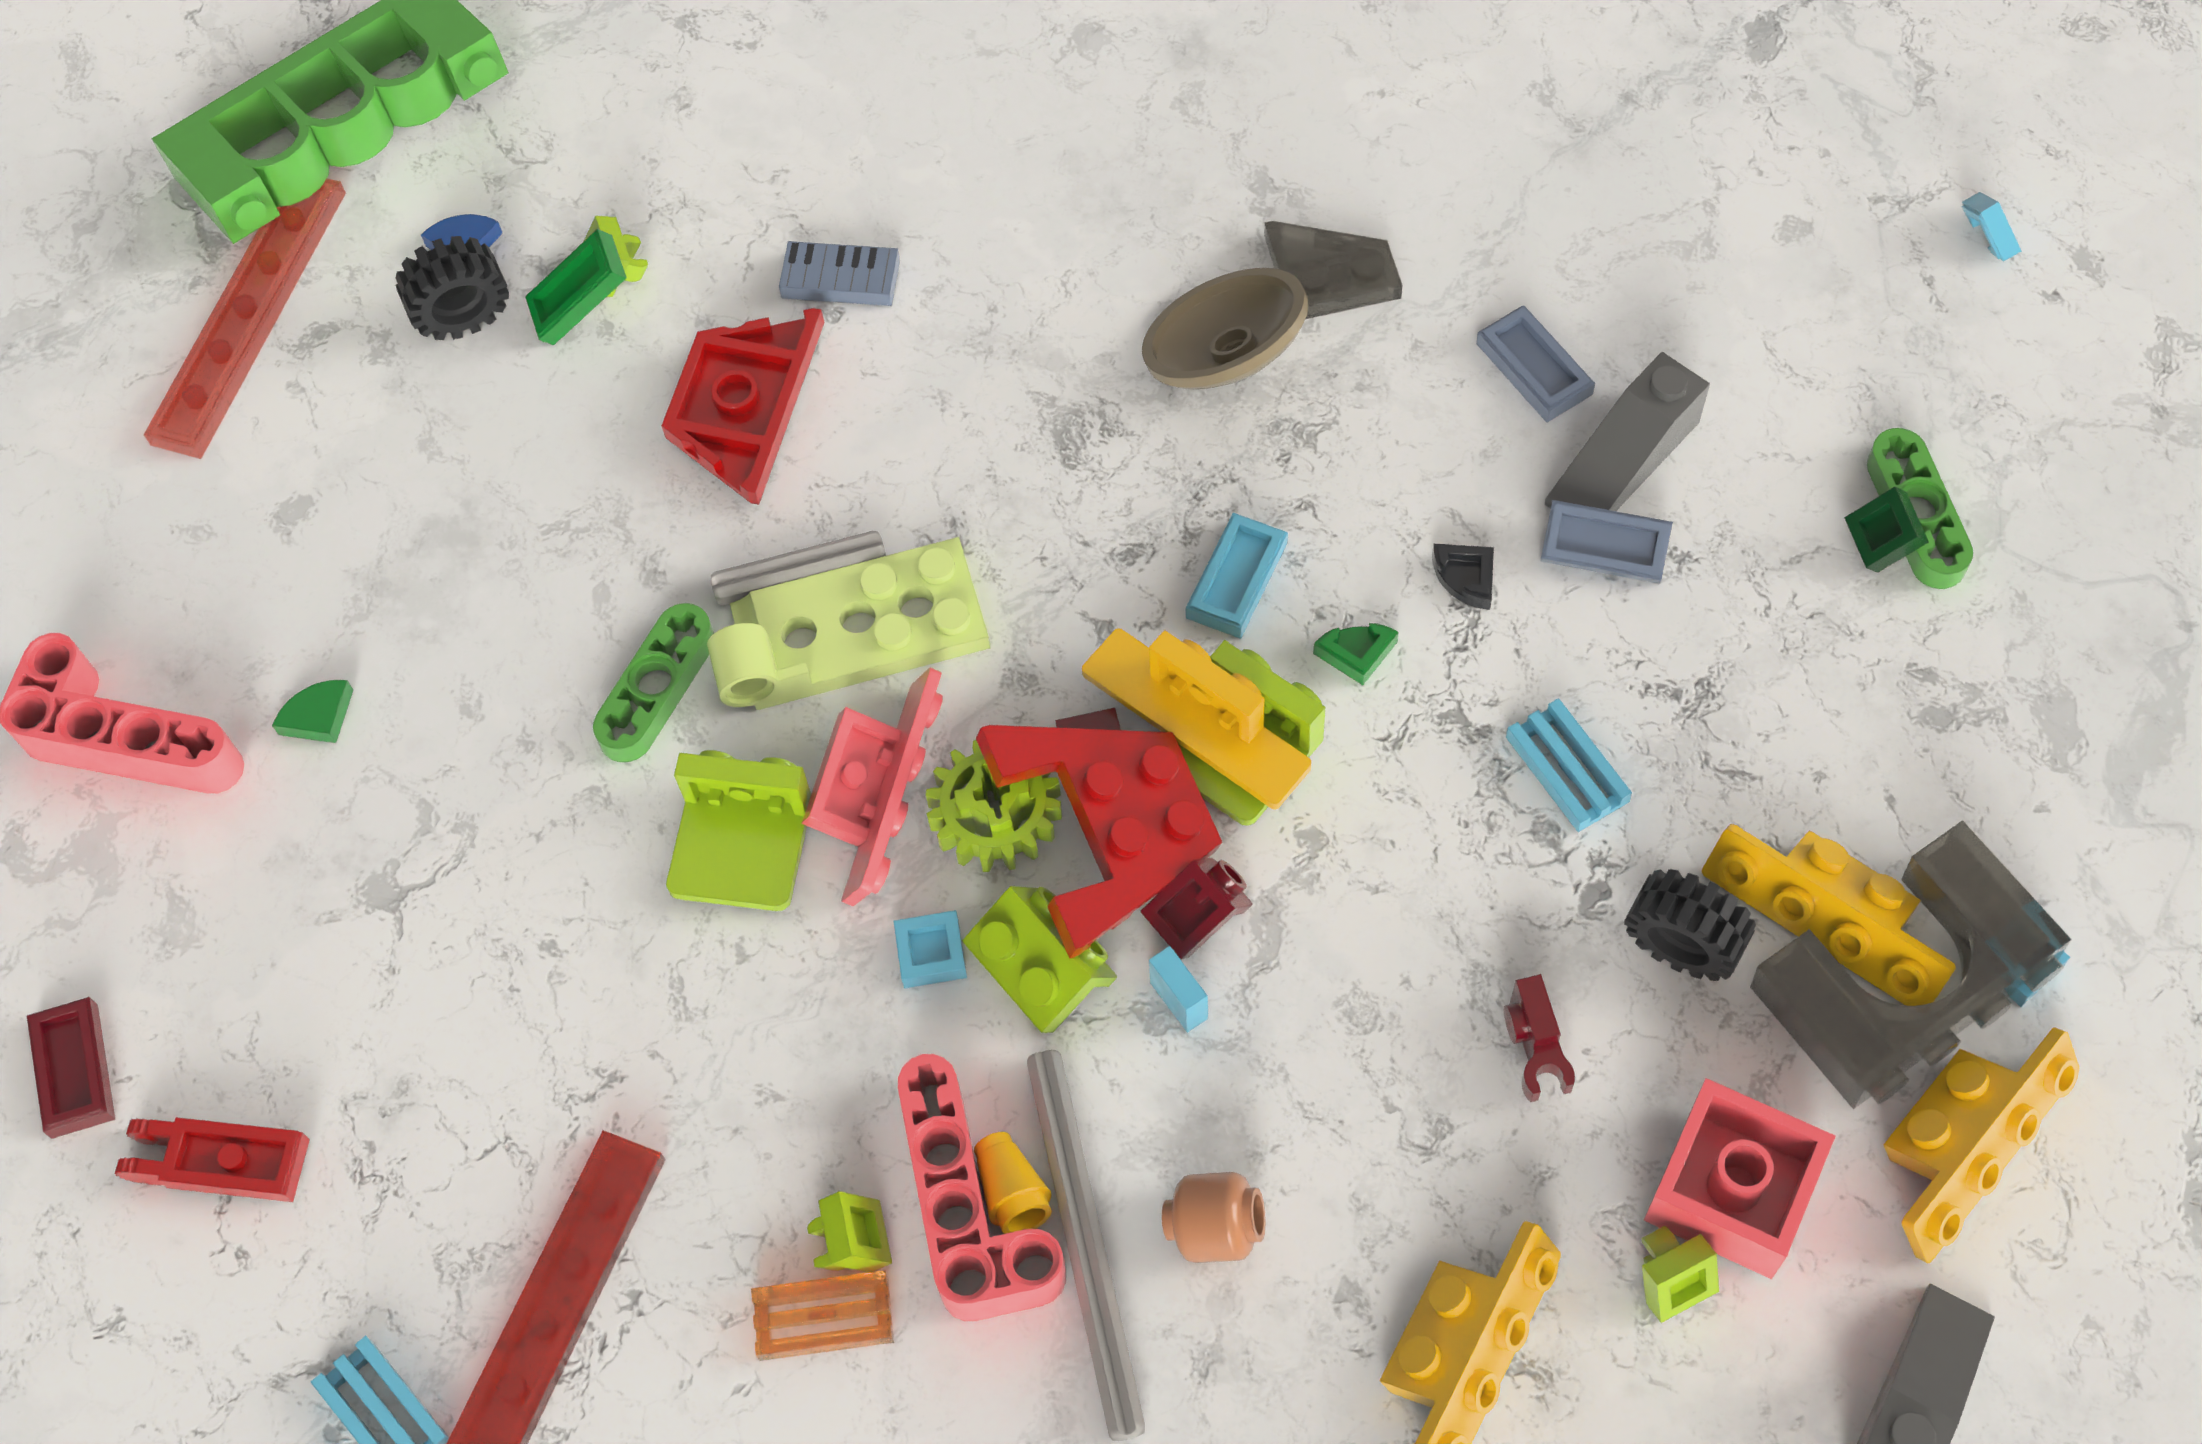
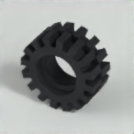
(451, 288)
(1690, 924)

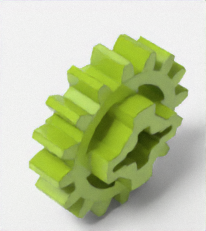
(966, 811)

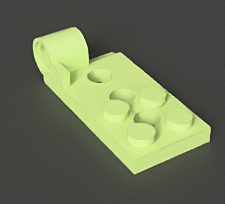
(761, 670)

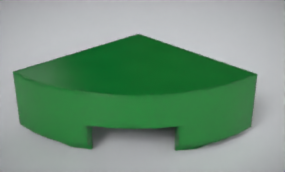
(1356, 649)
(315, 712)

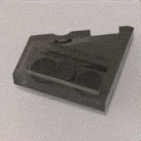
(1334, 267)

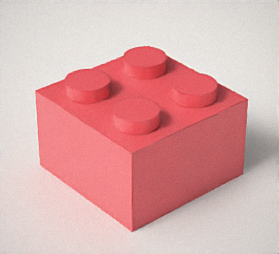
(1740, 1178)

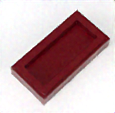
(70, 1068)

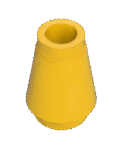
(1011, 1186)

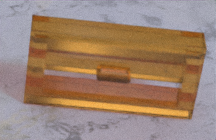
(820, 1289)

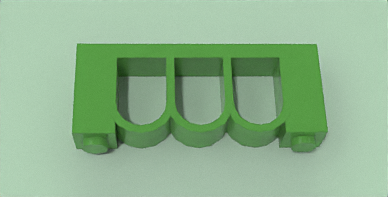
(244, 192)

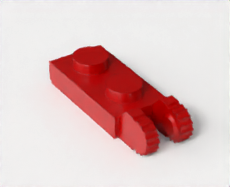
(218, 1158)

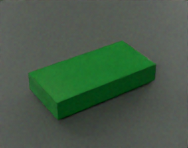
(575, 287)

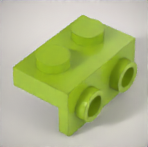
(1029, 960)

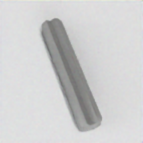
(738, 581)

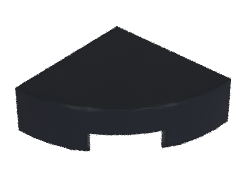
(1465, 572)

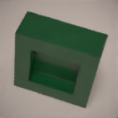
(1886, 529)

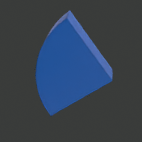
(467, 225)

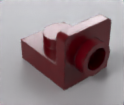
(1197, 904)

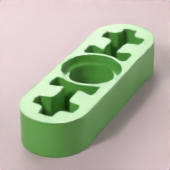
(1923, 482)
(656, 708)

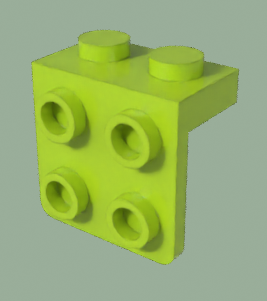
(1289, 712)
(738, 830)

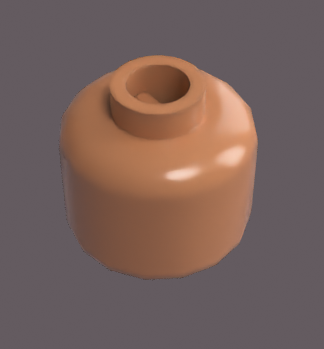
(1214, 1217)

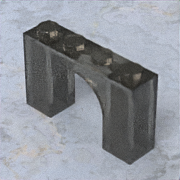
(1870, 1043)

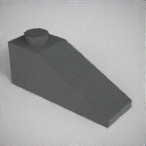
(1634, 436)
(1930, 1373)

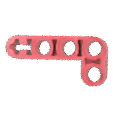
(188, 749)
(959, 1185)

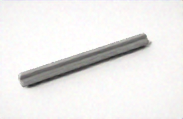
(1086, 1247)

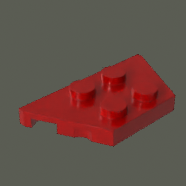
(740, 397)

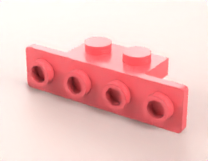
(865, 780)

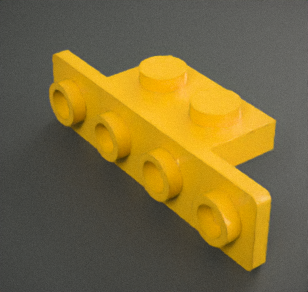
(1204, 707)
(1841, 902)
(1970, 1131)
(1468, 1335)

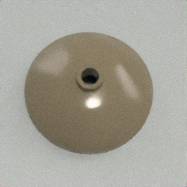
(1225, 329)

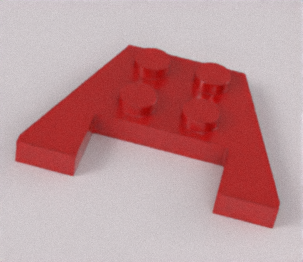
(1132, 807)

